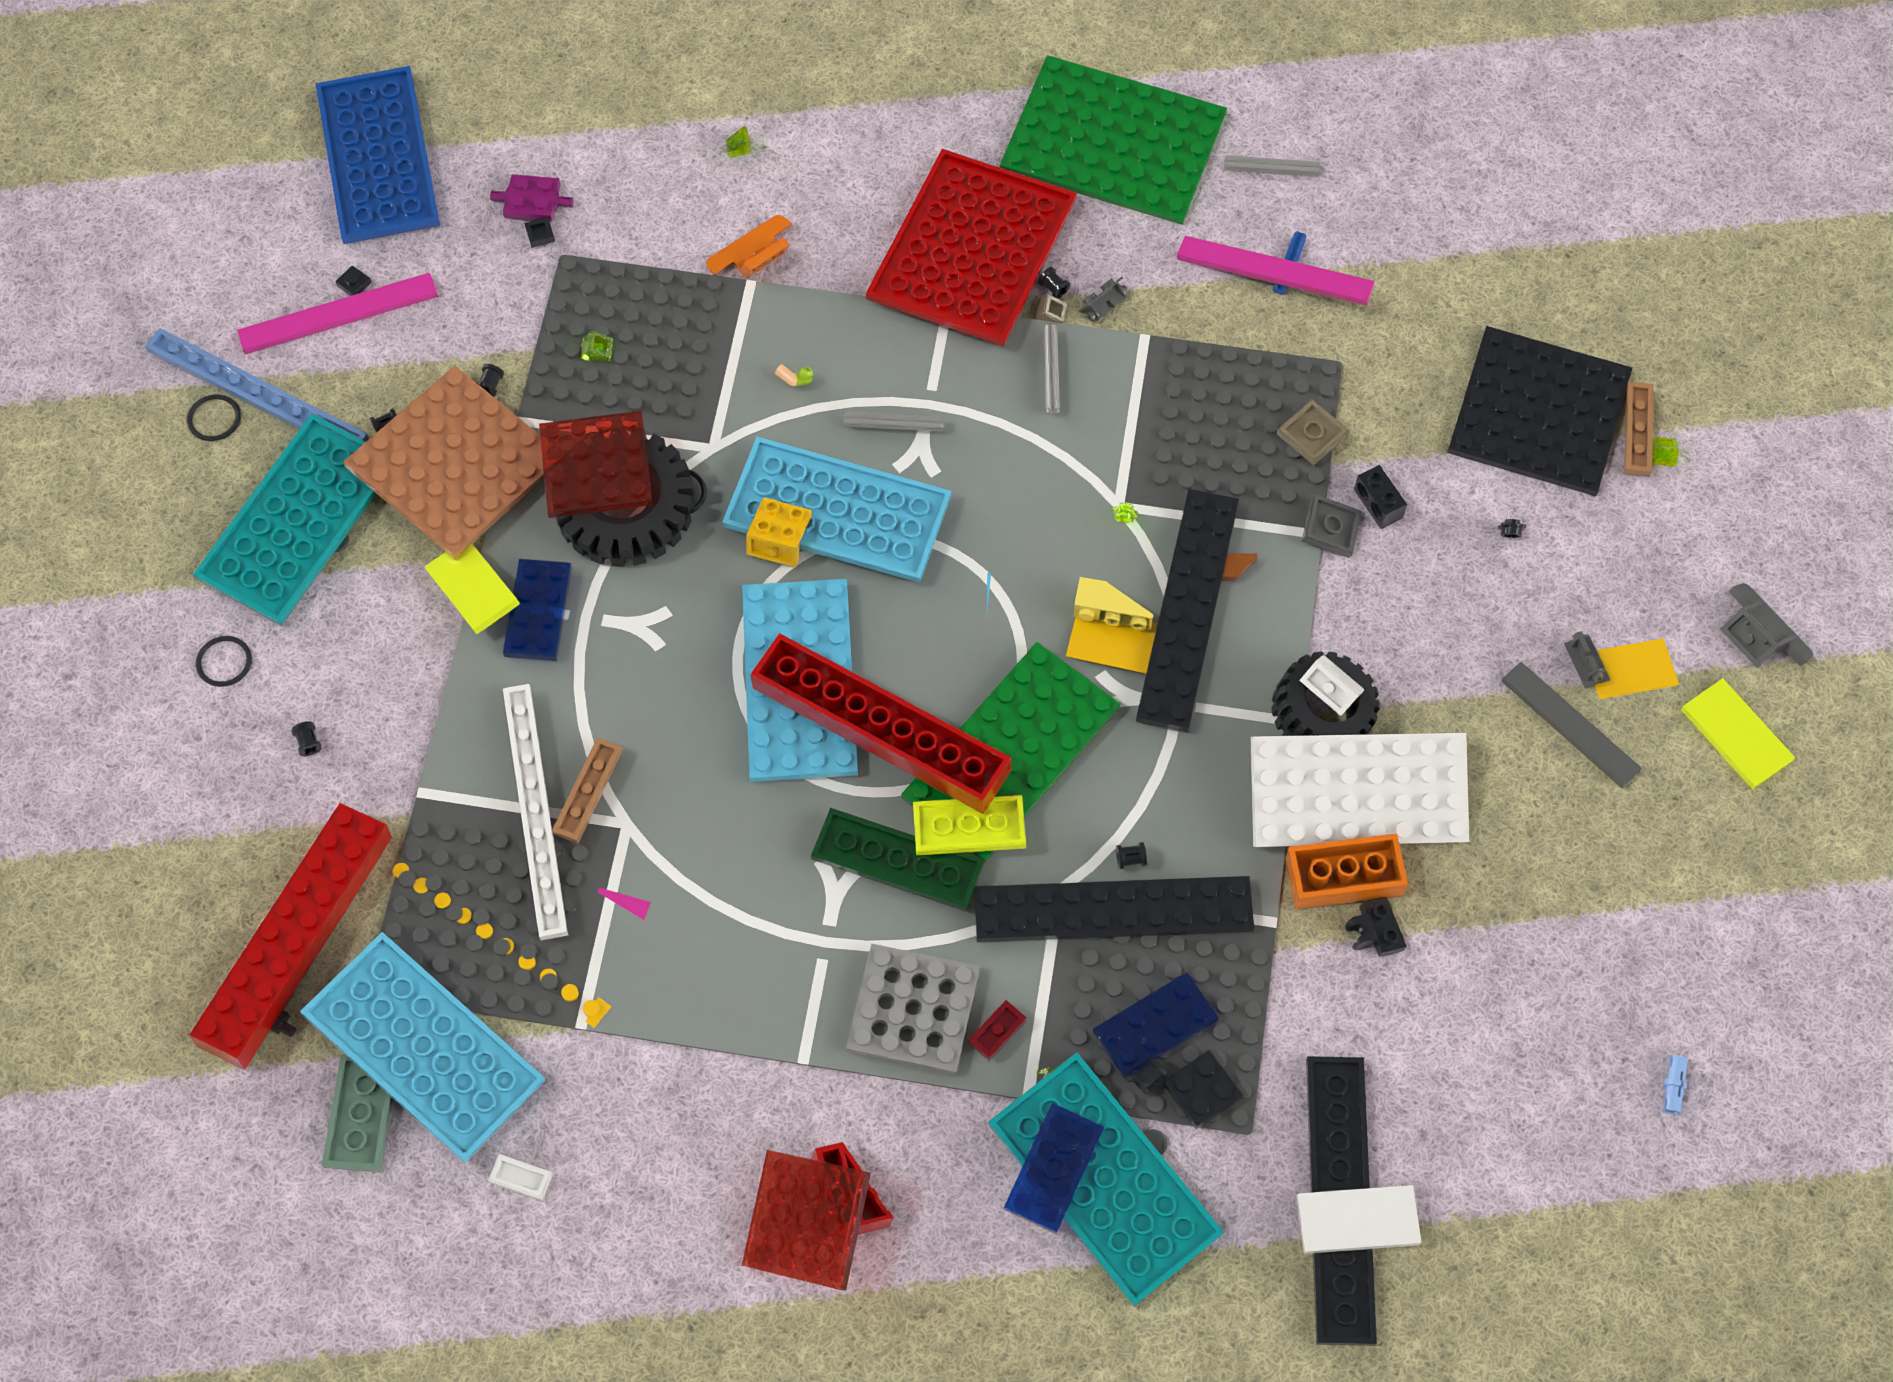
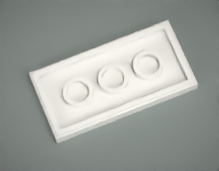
(1358, 1219)

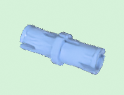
(1675, 1085)

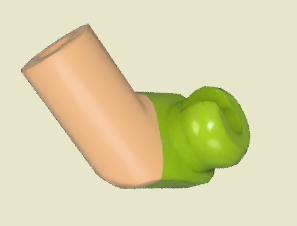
(800, 378)

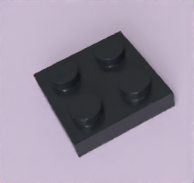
(1202, 1089)

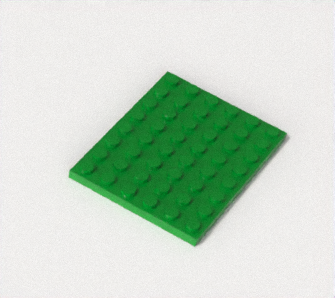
(1114, 139)

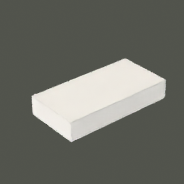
(520, 1177)

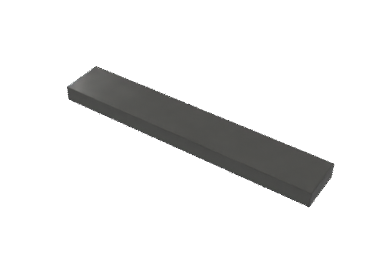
(1571, 725)

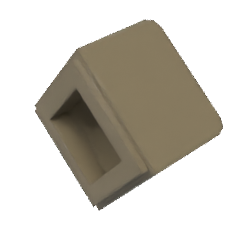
(1050, 309)

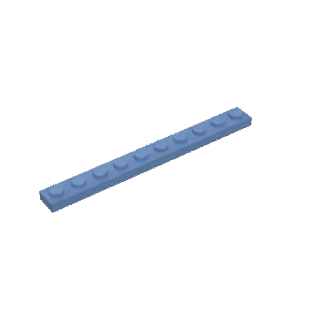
(239, 383)

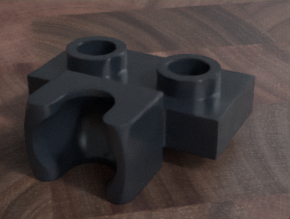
(1377, 927)

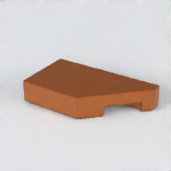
(1236, 564)

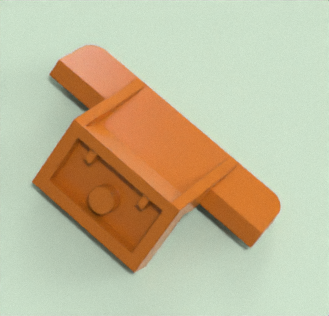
(753, 249)

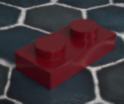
(997, 1030)

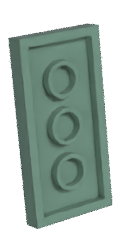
(357, 1121)

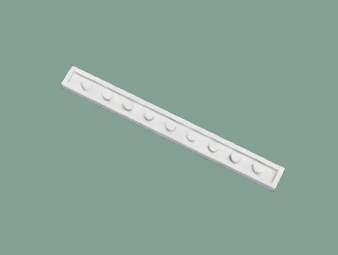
(535, 812)

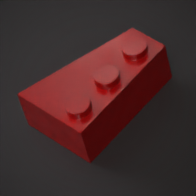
(874, 1213)

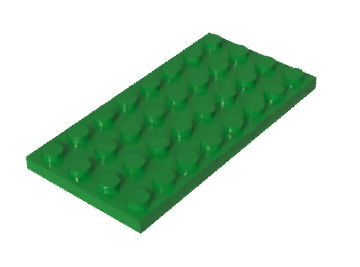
(1038, 718)

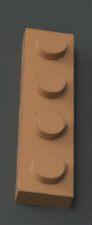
(1638, 429)
(587, 790)

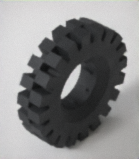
(647, 530)

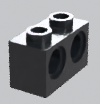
(1380, 496)

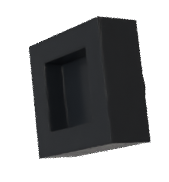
(539, 232)
(353, 281)

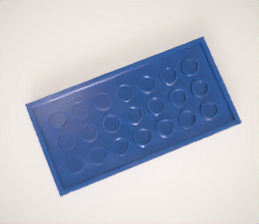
(377, 155)

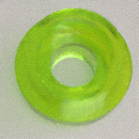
(1124, 513)

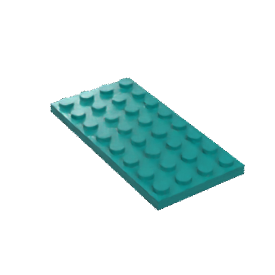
(289, 523)
(1130, 1200)

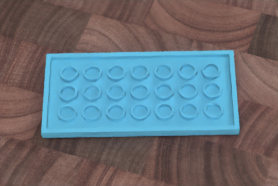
(856, 510)
(779, 739)
(423, 1047)

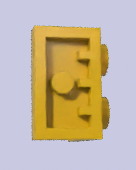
(777, 532)

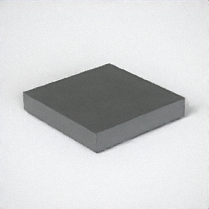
(1331, 526)

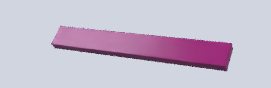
(1276, 270)
(337, 313)

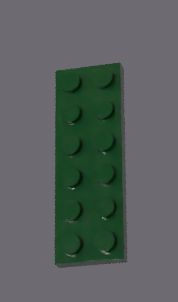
(891, 859)

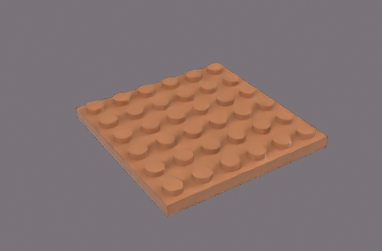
(451, 461)

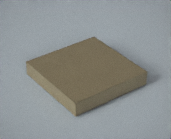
(1312, 432)

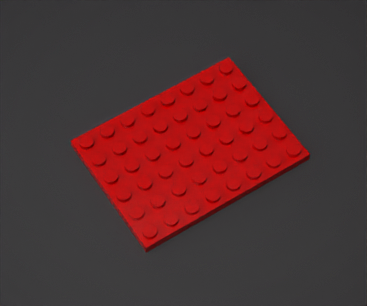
(971, 247)

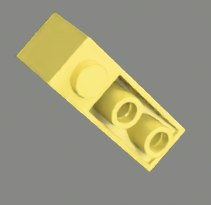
(1105, 603)

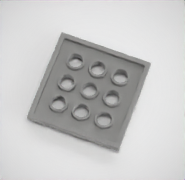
(915, 1052)

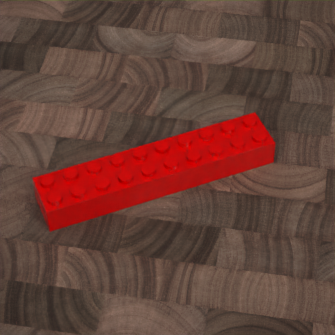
(881, 723)
(291, 936)

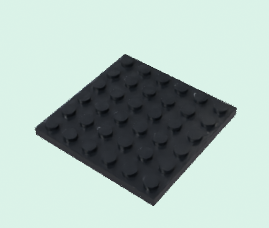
(1540, 411)

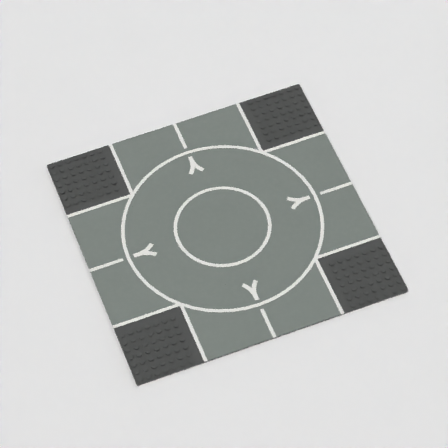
(742, 929)

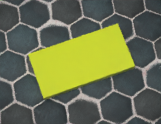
(472, 587)
(1737, 733)
(957, 828)

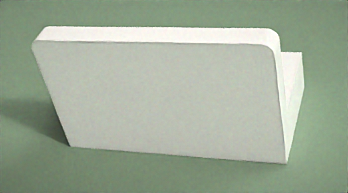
(1331, 685)

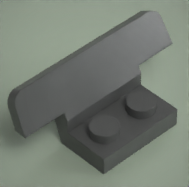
(1760, 631)

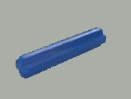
(1292, 254)

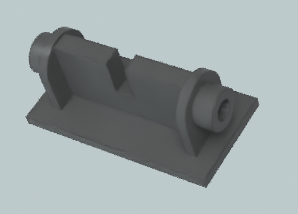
(1096, 305)
(1586, 660)

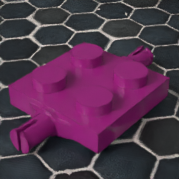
(531, 197)

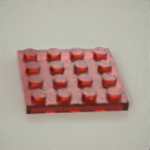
(595, 464)
(806, 1219)

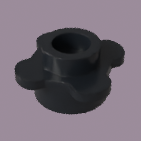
(1511, 528)

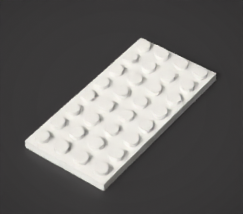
(1359, 788)

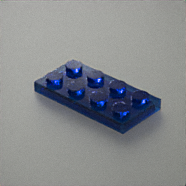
(537, 622)
(1155, 1024)
(1053, 1168)

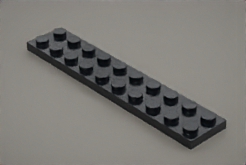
(1187, 611)
(1113, 909)
(1340, 1162)

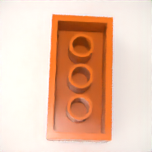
(1346, 871)

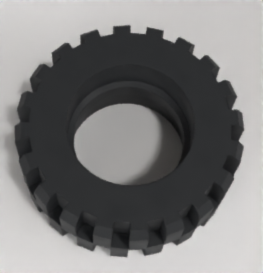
(1298, 720)

